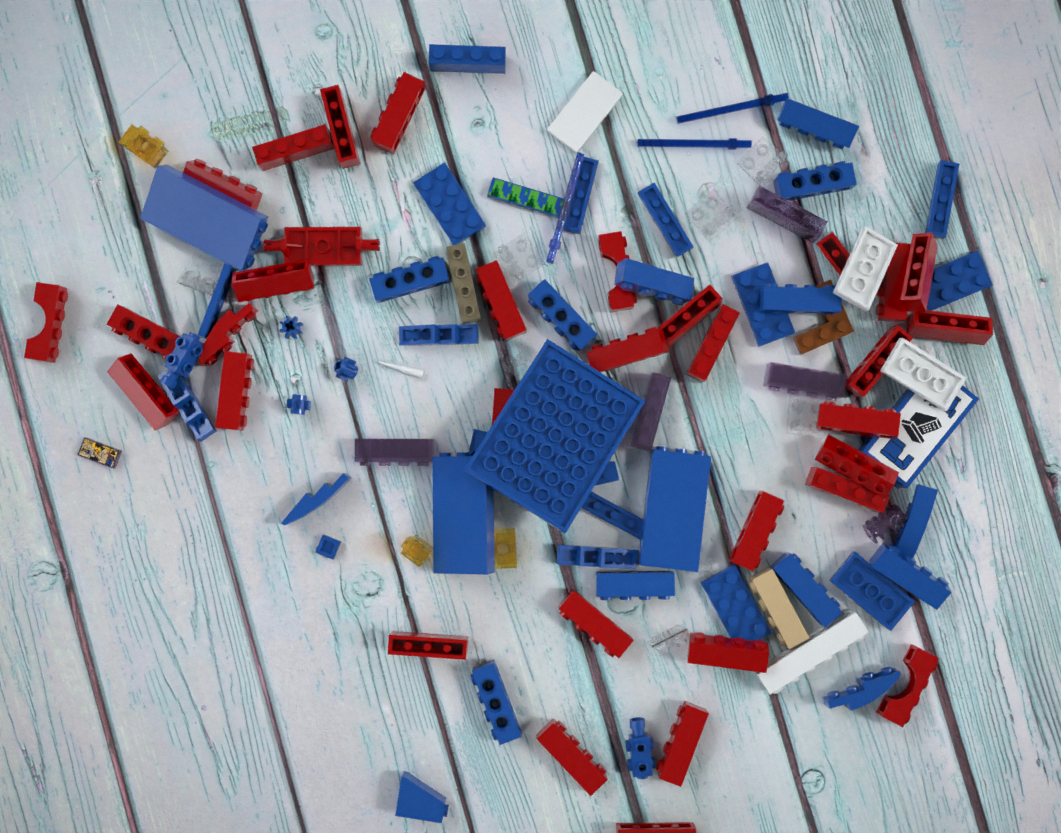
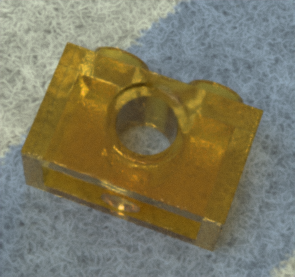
(136, 137)
(416, 550)
(508, 559)

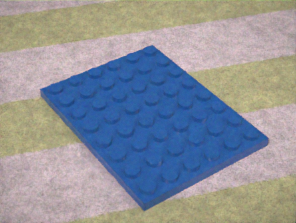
(555, 436)

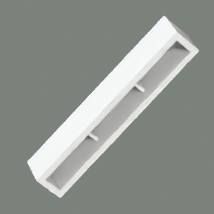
(817, 649)

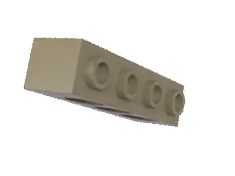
(463, 283)

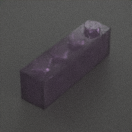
(786, 214)
(804, 380)
(650, 412)
(394, 450)

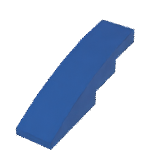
(438, 335)
(189, 408)
(310, 503)
(917, 518)
(597, 556)

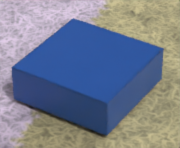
(328, 546)

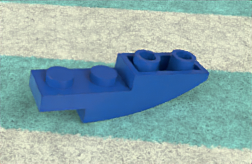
(870, 688)

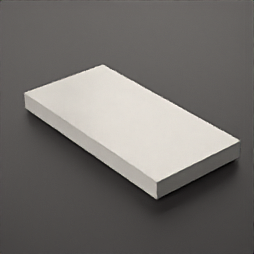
(584, 112)
(865, 268)
(923, 374)

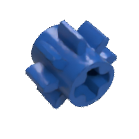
(286, 323)
(345, 369)
(298, 404)

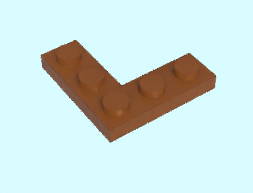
(835, 328)

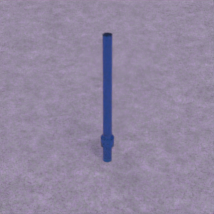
(768, 100)
(731, 143)
(555, 243)

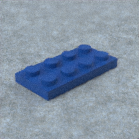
(449, 204)
(957, 280)
(765, 326)
(872, 591)
(735, 605)

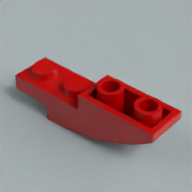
(220, 336)

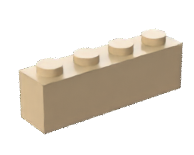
(778, 607)

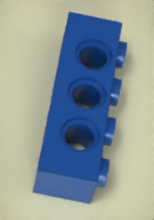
(842, 171)
(420, 283)
(546, 291)
(511, 729)

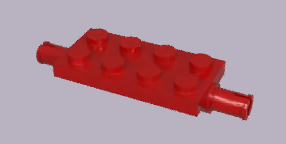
(323, 245)

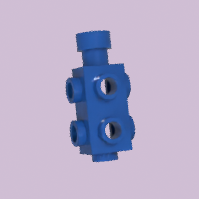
(184, 358)
(639, 756)

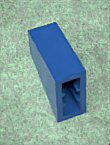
(419, 800)

